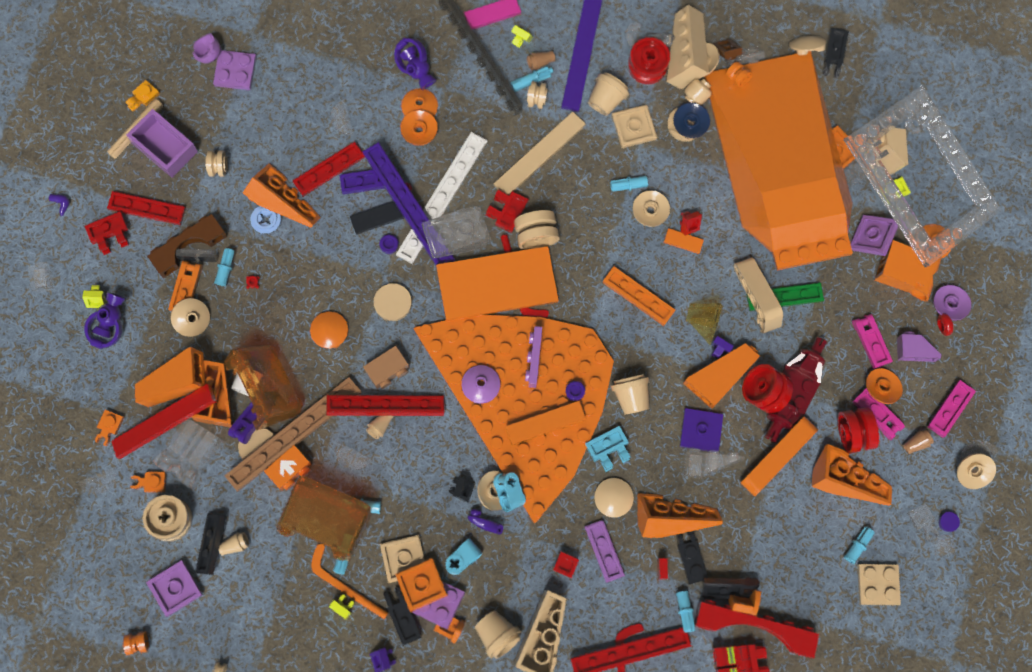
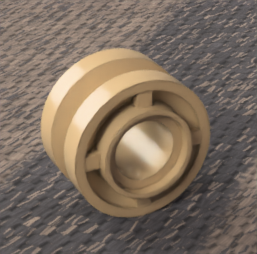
(537, 95)
(216, 163)

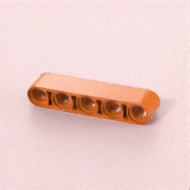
(779, 456)

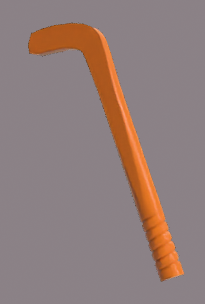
(316, 568)

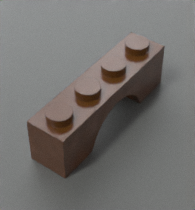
(205, 231)

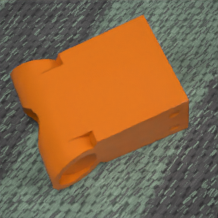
(905, 271)

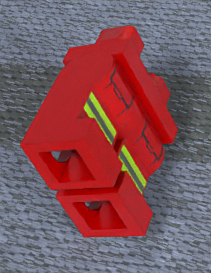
(741, 656)

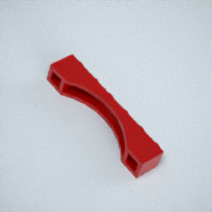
(797, 641)

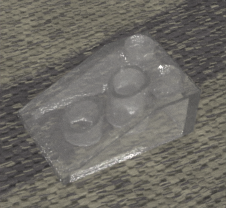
(456, 232)

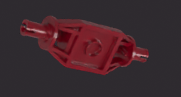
(805, 382)

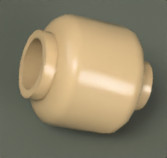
(698, 91)

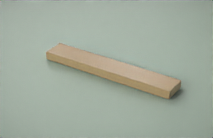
(540, 154)

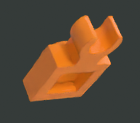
(109, 425)
(153, 482)

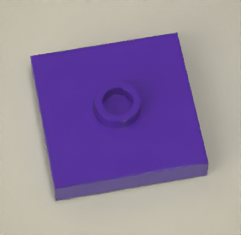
(701, 430)

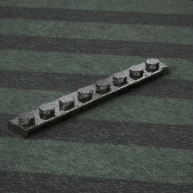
(483, 58)

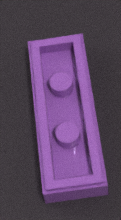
(604, 551)

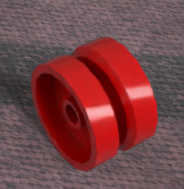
(648, 60)
(767, 388)
(858, 430)

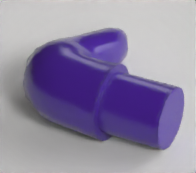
(63, 200)

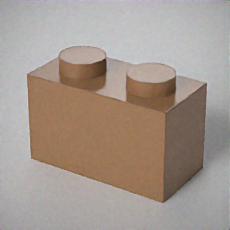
(386, 367)

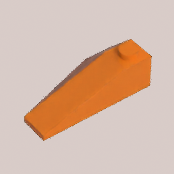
(271, 192)
(844, 477)
(664, 518)

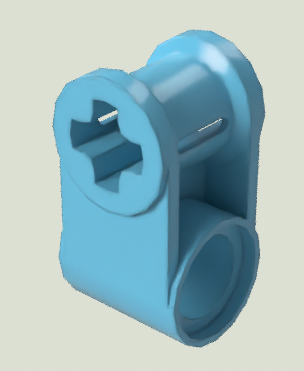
(509, 493)
(466, 555)

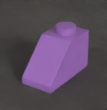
(915, 348)

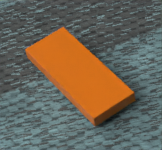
(684, 242)

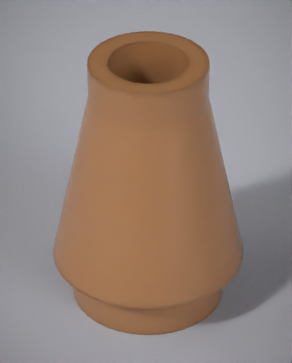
(540, 59)
(919, 441)

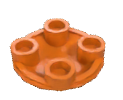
(329, 330)

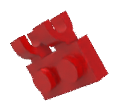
(512, 209)
(106, 228)

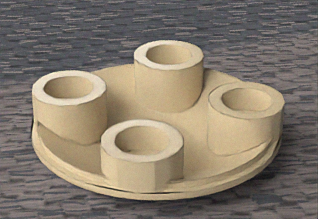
(807, 43)
(614, 497)

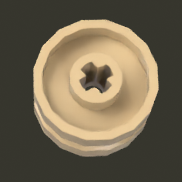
(536, 229)
(159, 509)

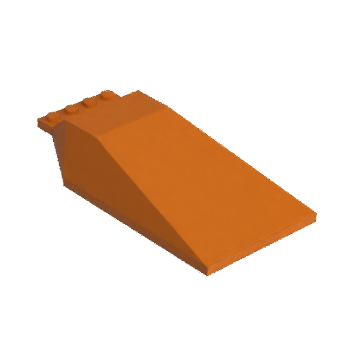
(783, 160)

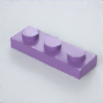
(533, 357)

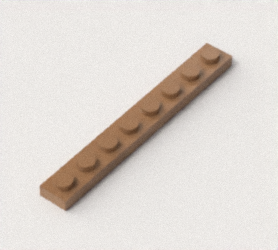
(286, 438)

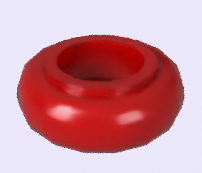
(945, 324)

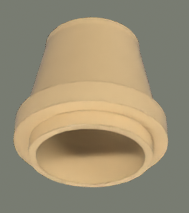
(607, 93)
(632, 393)
(497, 634)

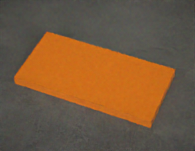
(497, 283)

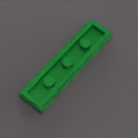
(796, 295)

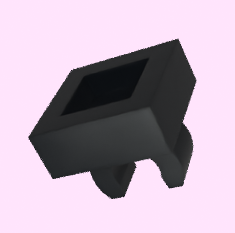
(463, 489)

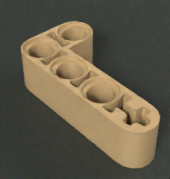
(760, 294)

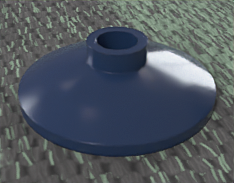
(694, 113)

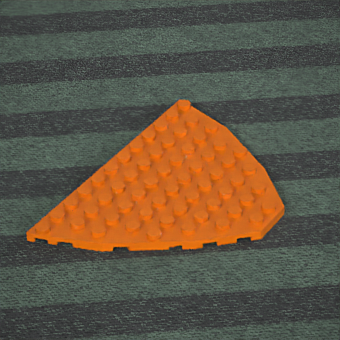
(502, 343)

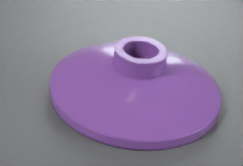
(955, 296)
(477, 393)

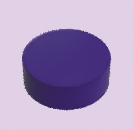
(388, 244)
(575, 391)
(949, 522)

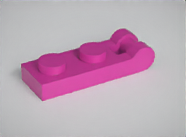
(872, 341)
(881, 413)

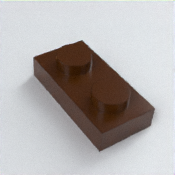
(728, 49)

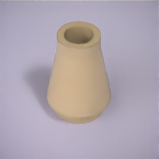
(378, 426)
(234, 544)

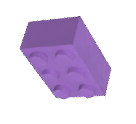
(162, 143)

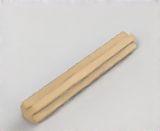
(116, 149)

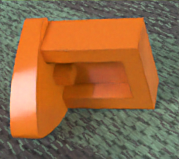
(746, 605)
(454, 630)

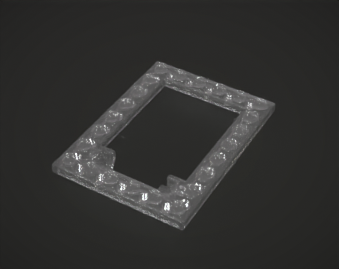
(864, 148)

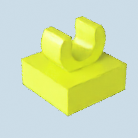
(521, 35)
(94, 298)
(340, 608)

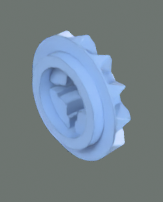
(256, 220)

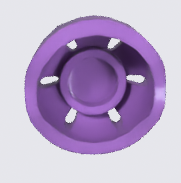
(206, 49)

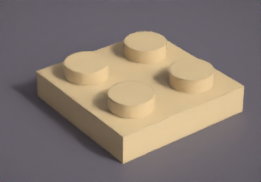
(878, 584)

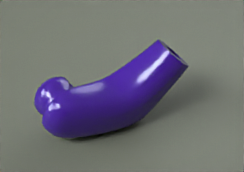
(484, 524)

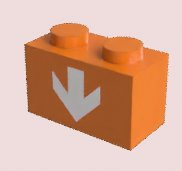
(288, 468)

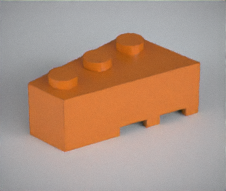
(219, 412)

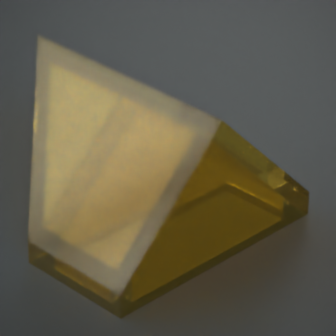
(704, 318)

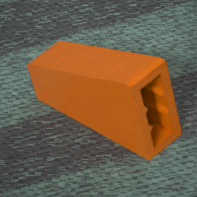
(720, 376)
(173, 379)

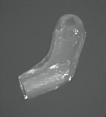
(665, 37)

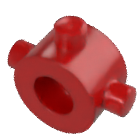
(252, 282)

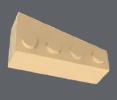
(688, 49)
(543, 635)

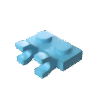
(606, 444)

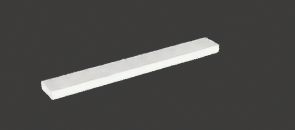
(445, 192)

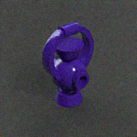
(417, 66)
(107, 316)

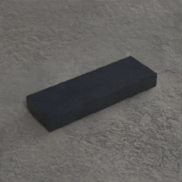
(376, 217)
(210, 544)

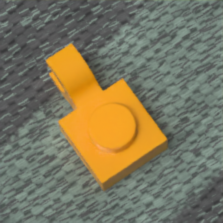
(144, 93)

